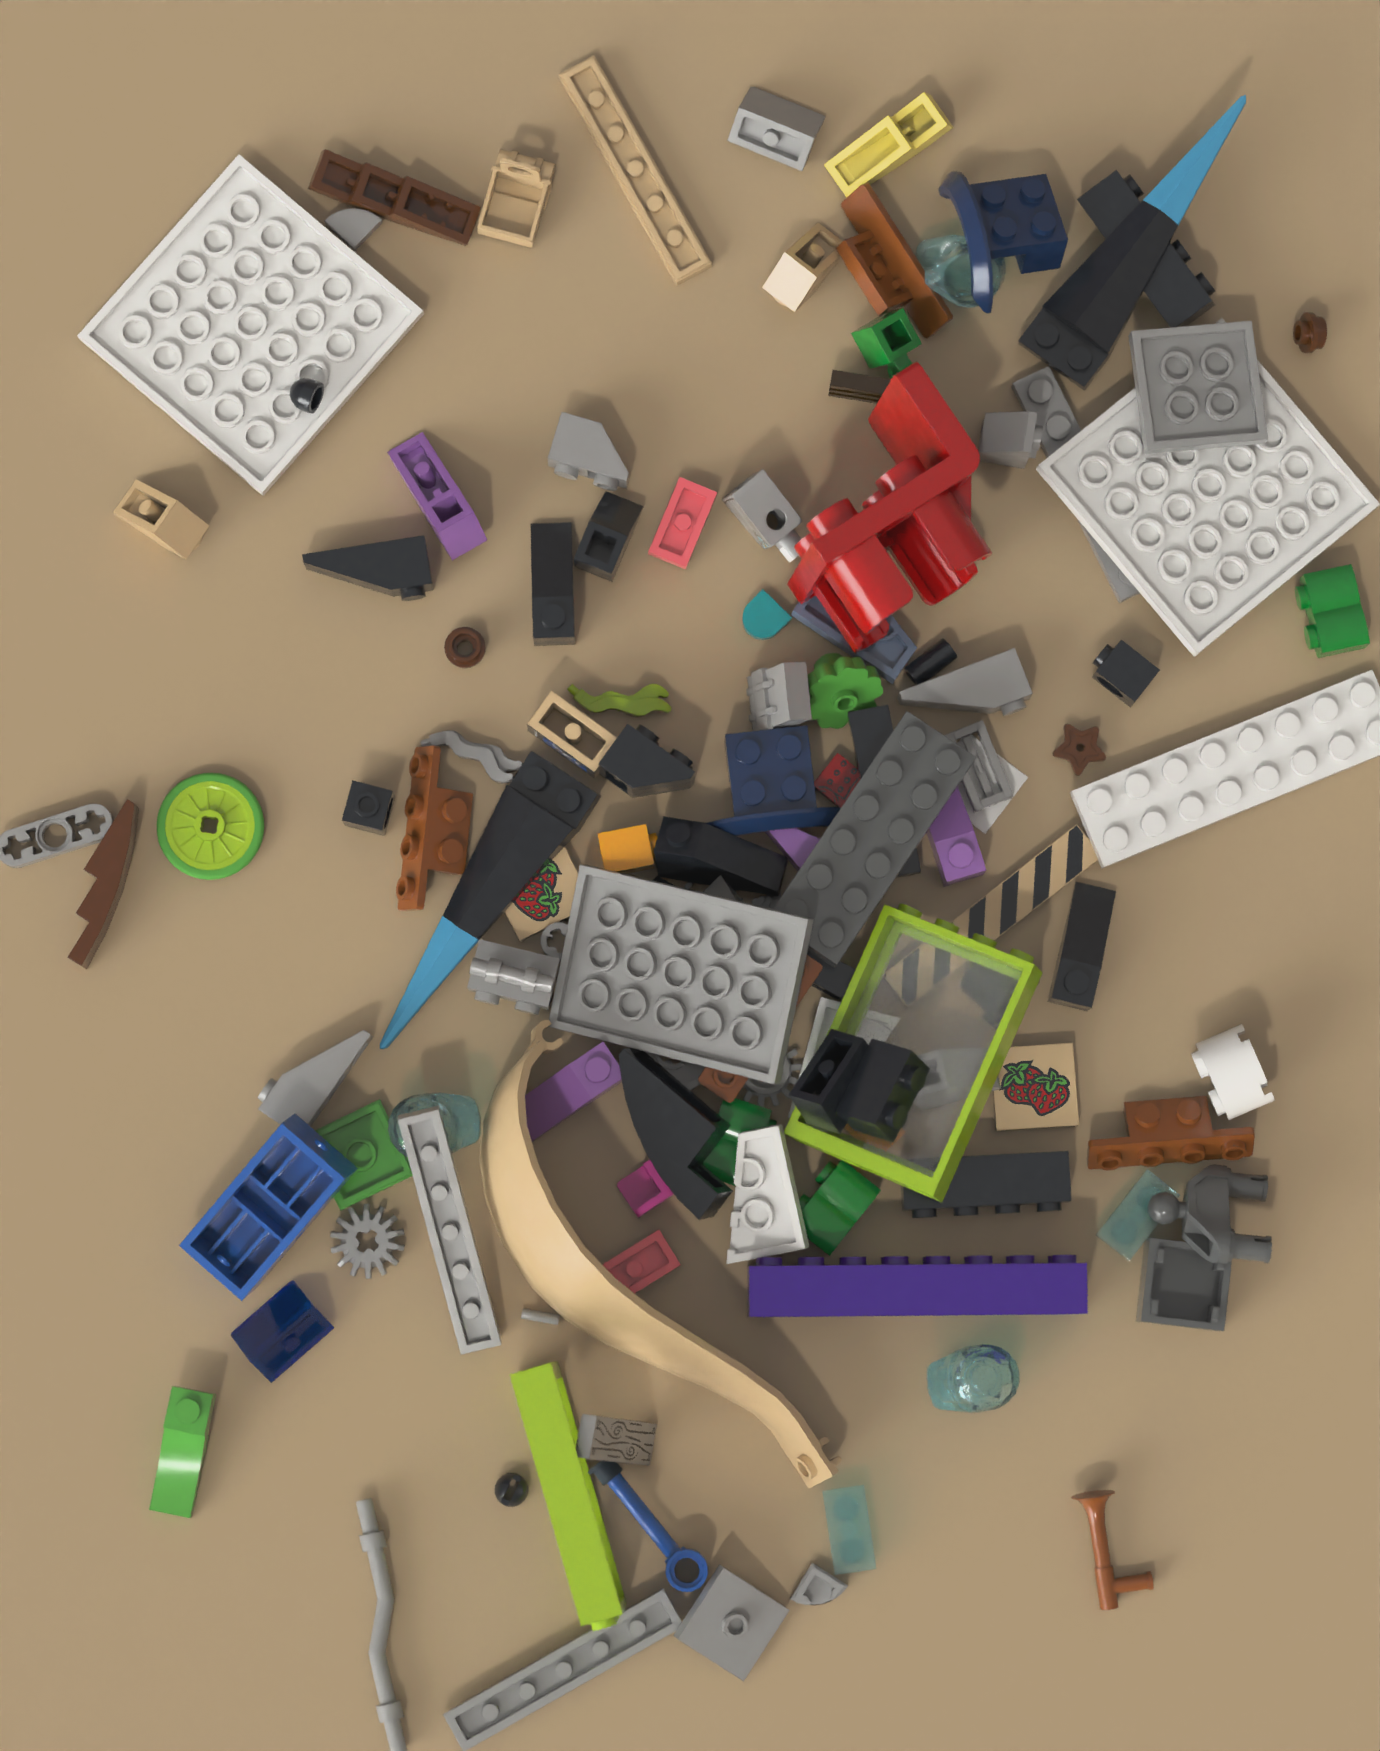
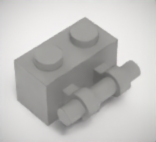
(513, 976)

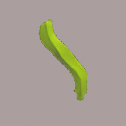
(637, 705)

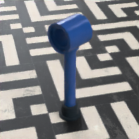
(609, 1473)

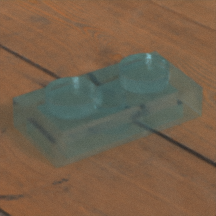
(1130, 1221)
(849, 1529)

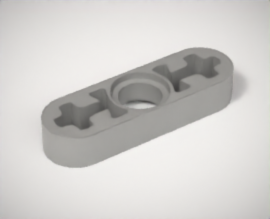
(29, 854)

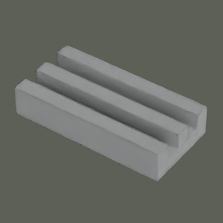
(994, 762)

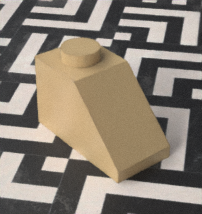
(804, 267)
(161, 519)

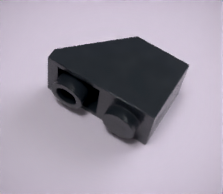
(607, 536)

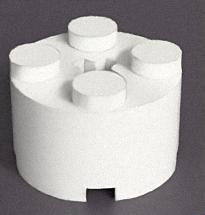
(1233, 1072)

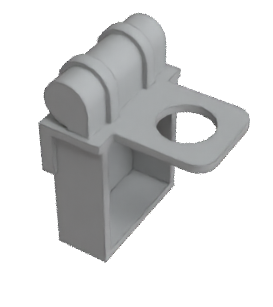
(779, 696)

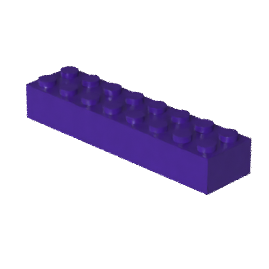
(917, 1289)

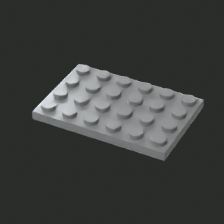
(680, 973)

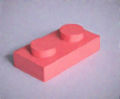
(682, 523)
(643, 1262)

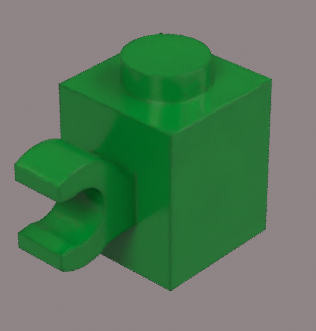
(887, 341)

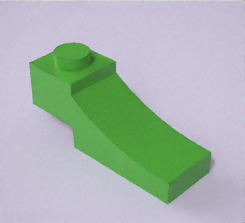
(182, 1451)

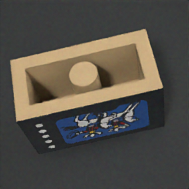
(571, 733)

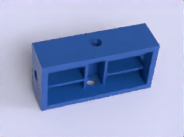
(268, 1206)

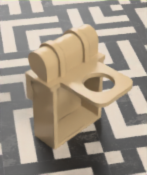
(516, 198)

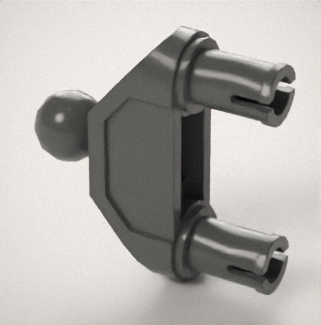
(1207, 1214)

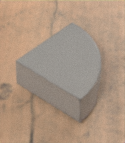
(353, 226)
(817, 1587)

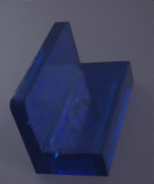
(281, 1331)

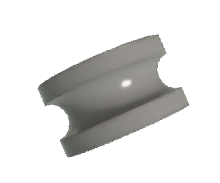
(552, 951)

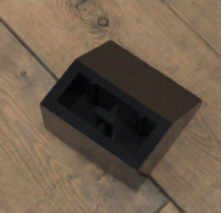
(643, 767)

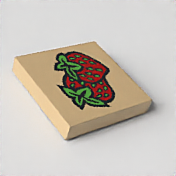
(545, 899)
(1037, 1088)

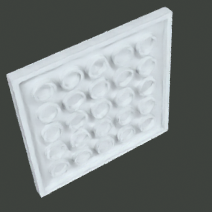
(240, 311)
(1210, 526)

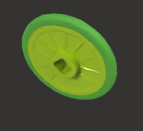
(209, 854)

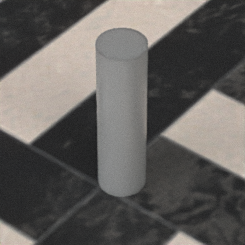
(540, 1316)

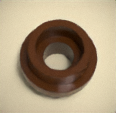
(1310, 332)
(460, 635)

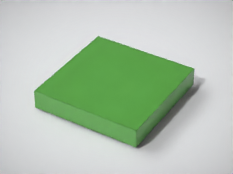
(367, 1145)

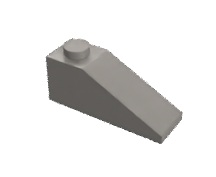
(979, 687)
(312, 1084)

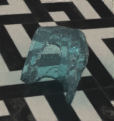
(949, 270)
(458, 1113)
(973, 1379)

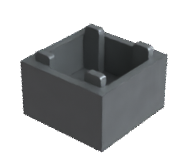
(1181, 1287)

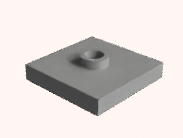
(731, 1622)

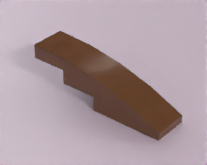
(394, 197)
(110, 868)

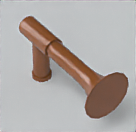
(1107, 1586)

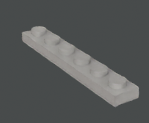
(1043, 395)
(449, 1229)
(562, 1671)

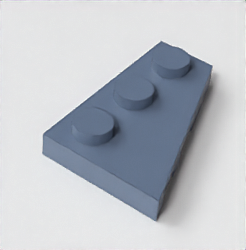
(887, 654)

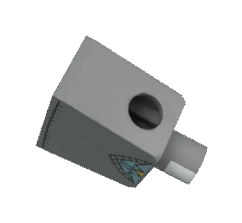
(751, 505)

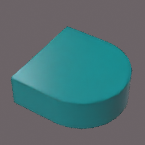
(764, 617)

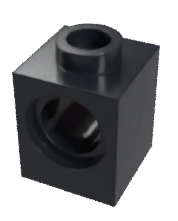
(1124, 672)
(368, 808)

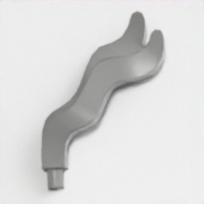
(490, 756)

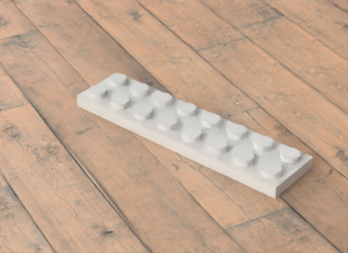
(1232, 770)

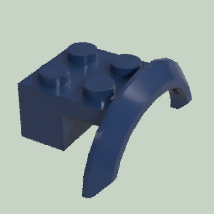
(1005, 221)
(772, 782)

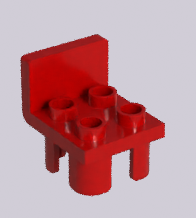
(915, 515)

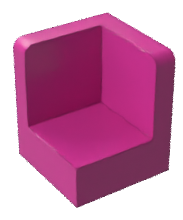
(644, 1189)

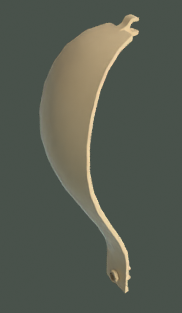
(590, 1296)

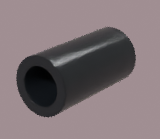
(930, 662)

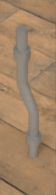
(373, 1542)

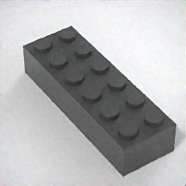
(874, 835)

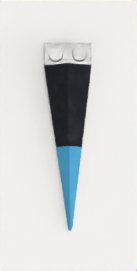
(1093, 306)
(524, 834)

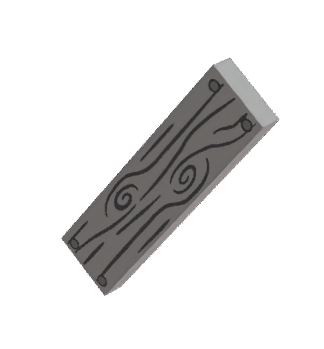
(615, 1439)

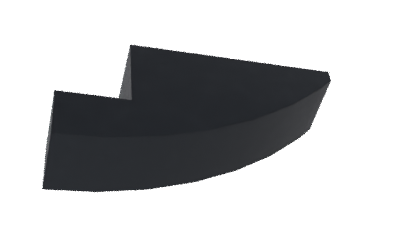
(674, 1131)

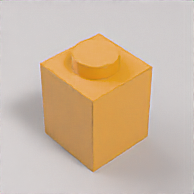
(628, 849)

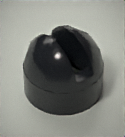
(307, 394)
(502, 1486)

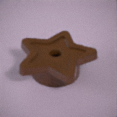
(1078, 759)

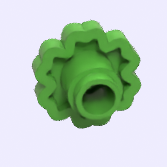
(840, 687)

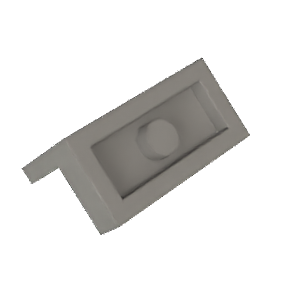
(776, 128)

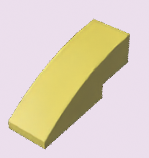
(889, 144)

